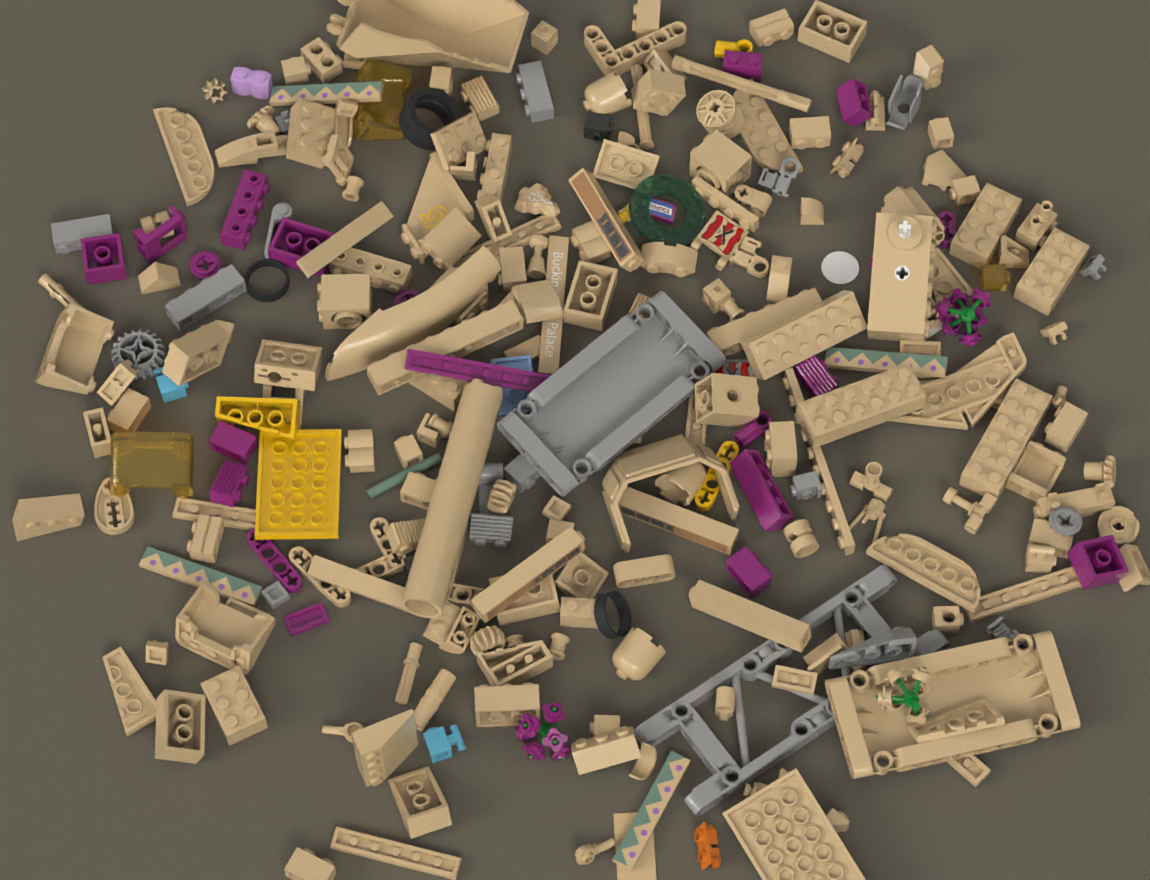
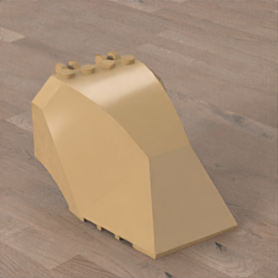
(433, 32)

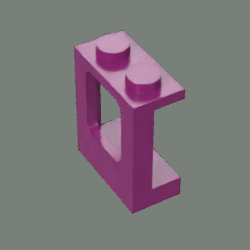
(149, 245)

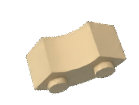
(669, 259)

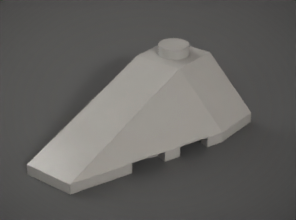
(883, 648)

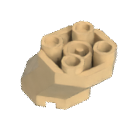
(908, 201)

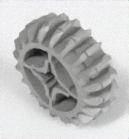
(131, 346)

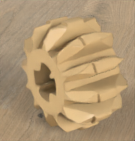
(501, 496)
(487, 640)

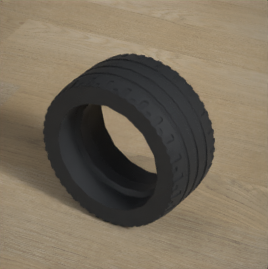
(432, 100)

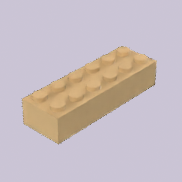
(804, 334)
(860, 405)
(1005, 439)

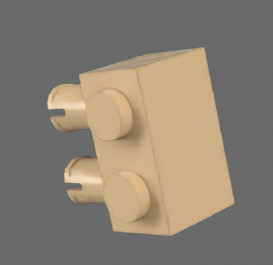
(1037, 226)

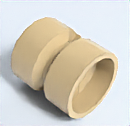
(148, 223)
(801, 538)

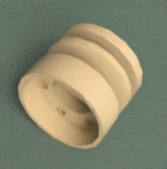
(720, 112)

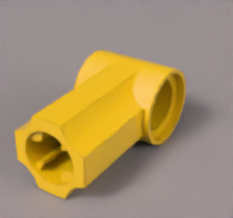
(741, 46)

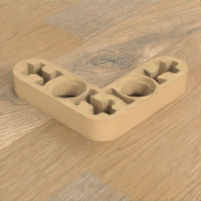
(387, 560)

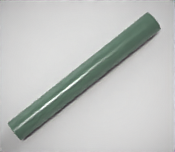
(401, 477)

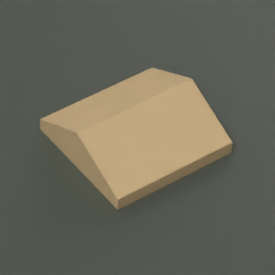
(581, 577)

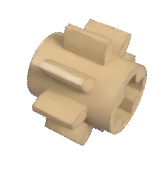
(210, 86)

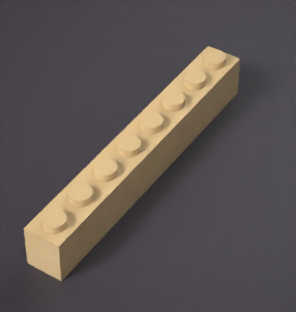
(452, 341)

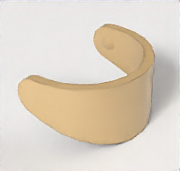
(646, 763)

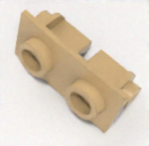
(877, 121)
(852, 152)

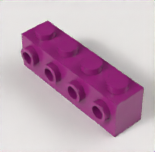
(245, 209)
(761, 490)

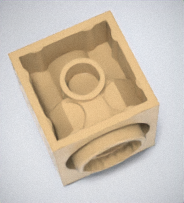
(720, 163)
(344, 300)
(726, 400)

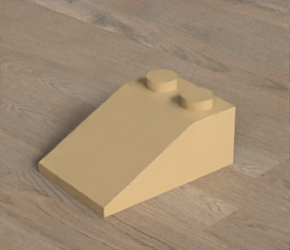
(420, 802)

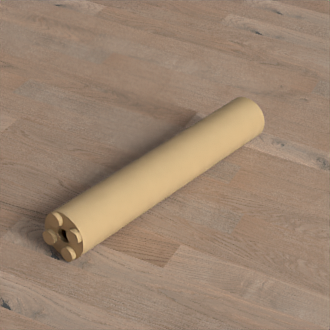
(452, 500)

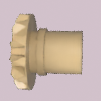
(264, 121)
(1101, 471)

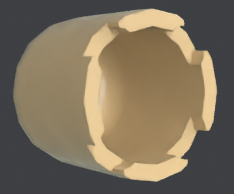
(606, 95)
(681, 483)
(636, 655)

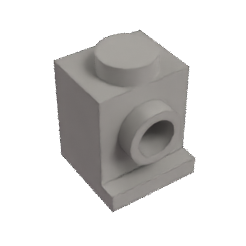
(806, 486)

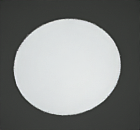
(840, 267)

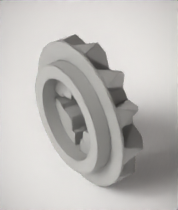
(1062, 514)

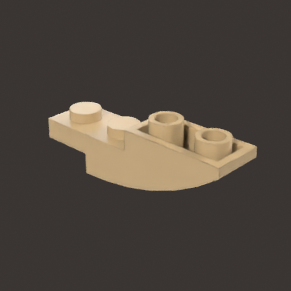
(250, 148)

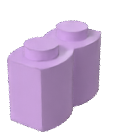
(249, 82)

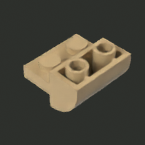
(452, 628)

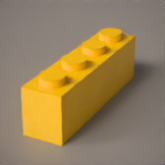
(265, 414)

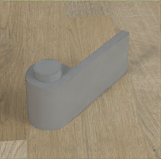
(278, 212)
(490, 474)

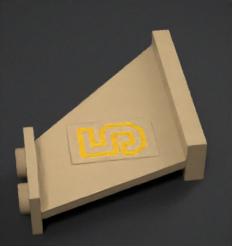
(435, 196)

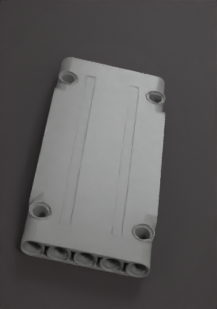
(611, 393)

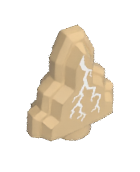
(536, 201)

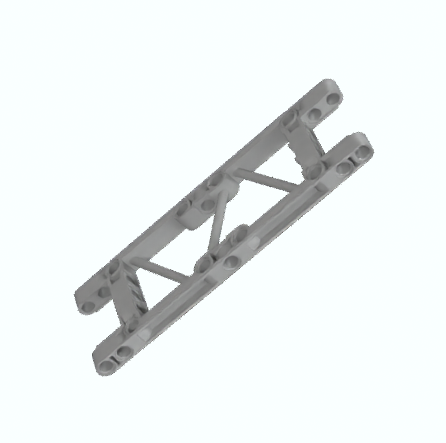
(762, 658)

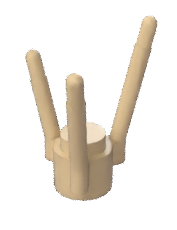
(872, 511)

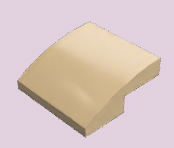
(537, 301)

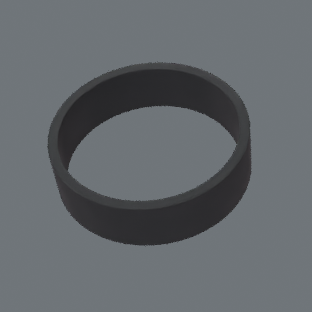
(264, 263)
(601, 618)

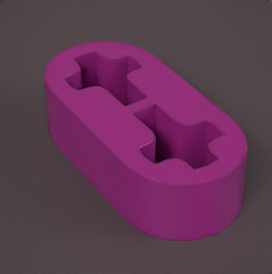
(950, 229)

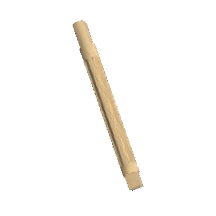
(780, 96)

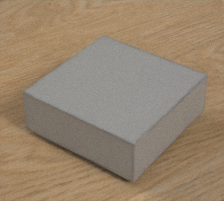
(275, 594)

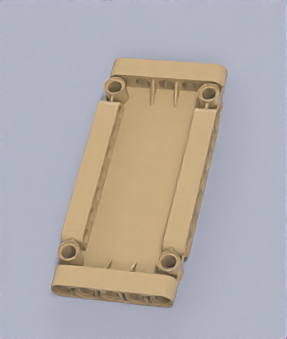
(959, 678)

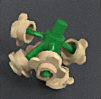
(910, 697)

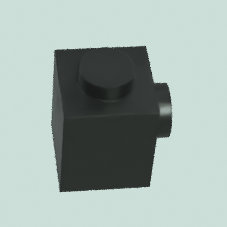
(598, 126)

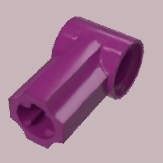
(752, 430)

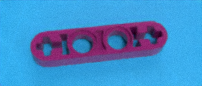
(273, 561)

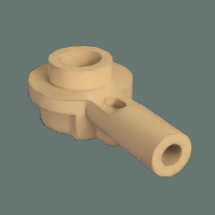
(345, 731)
(586, 853)

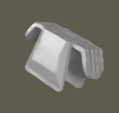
(910, 96)

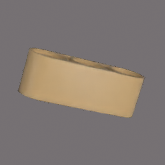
(644, 571)

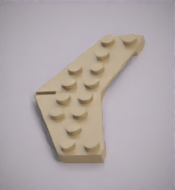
(970, 388)

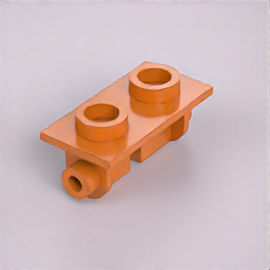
(706, 836)

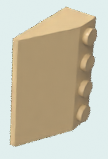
(384, 746)

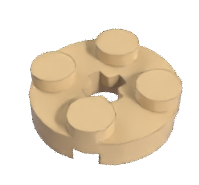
(1118, 515)

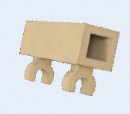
(1084, 501)

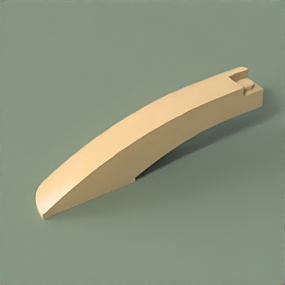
(414, 319)

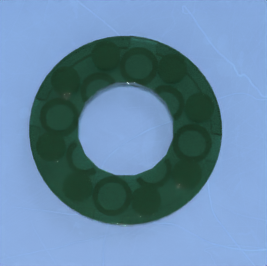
(678, 189)

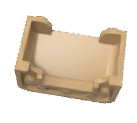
(74, 350)
(221, 631)

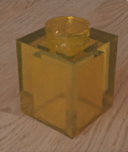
(994, 277)

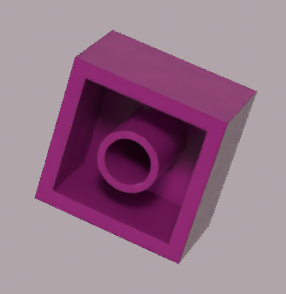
(103, 258)
(1097, 562)

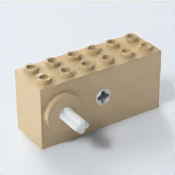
(901, 250)

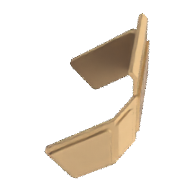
(657, 459)

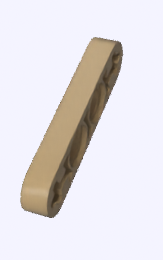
(328, 592)

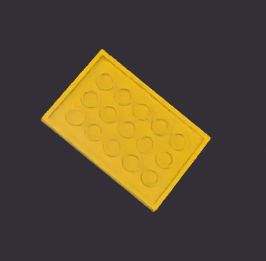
(299, 485)

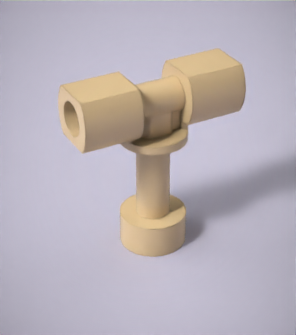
(871, 481)
(976, 510)

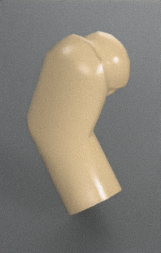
(1059, 399)

